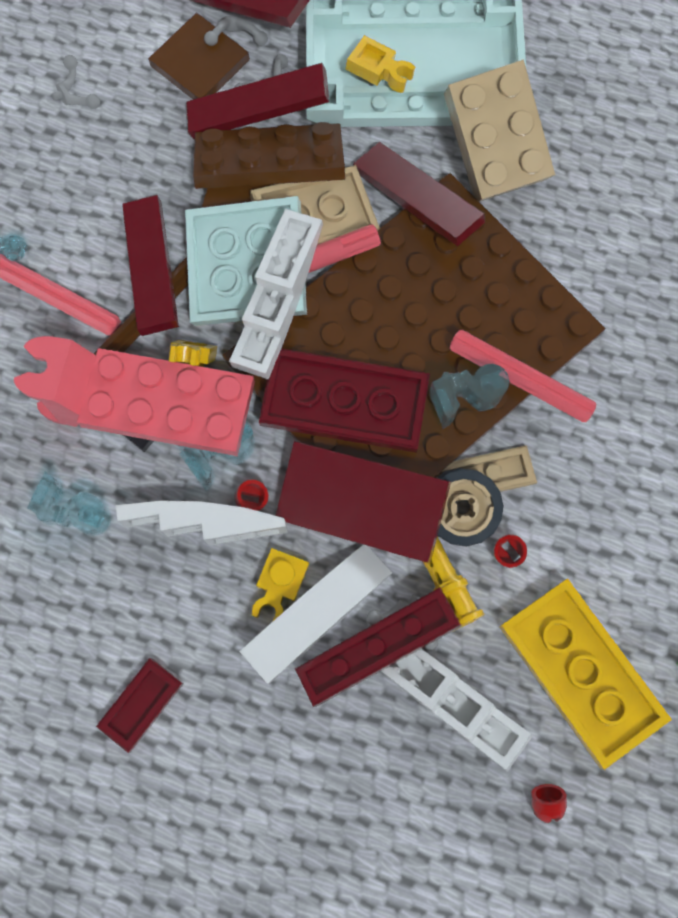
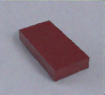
(139, 705)

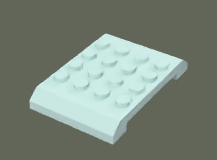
(438, 37)

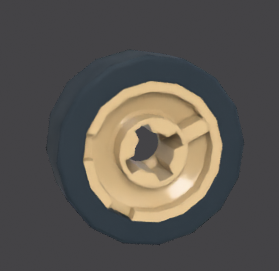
(484, 510)

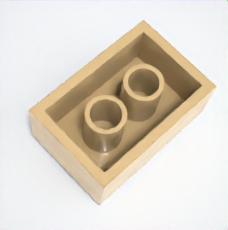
(499, 131)

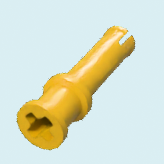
(453, 586)

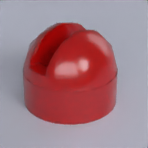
(251, 488)
(504, 557)
(549, 802)

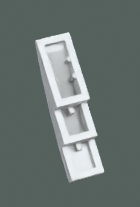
(277, 293)
(217, 521)
(315, 613)
(460, 707)

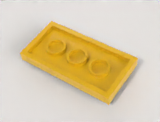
(585, 674)

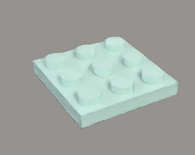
(225, 254)

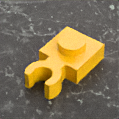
(376, 62)
(192, 353)
(281, 579)

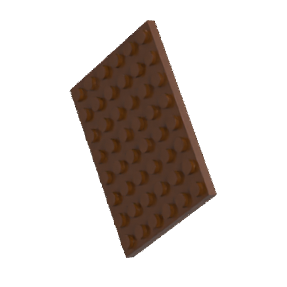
(409, 302)

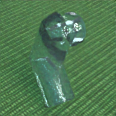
(13, 246)

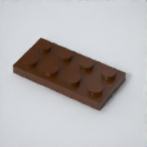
(268, 155)

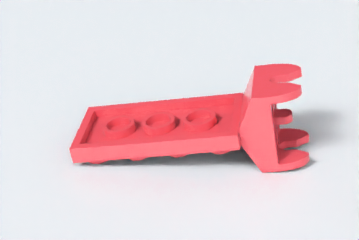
(138, 395)

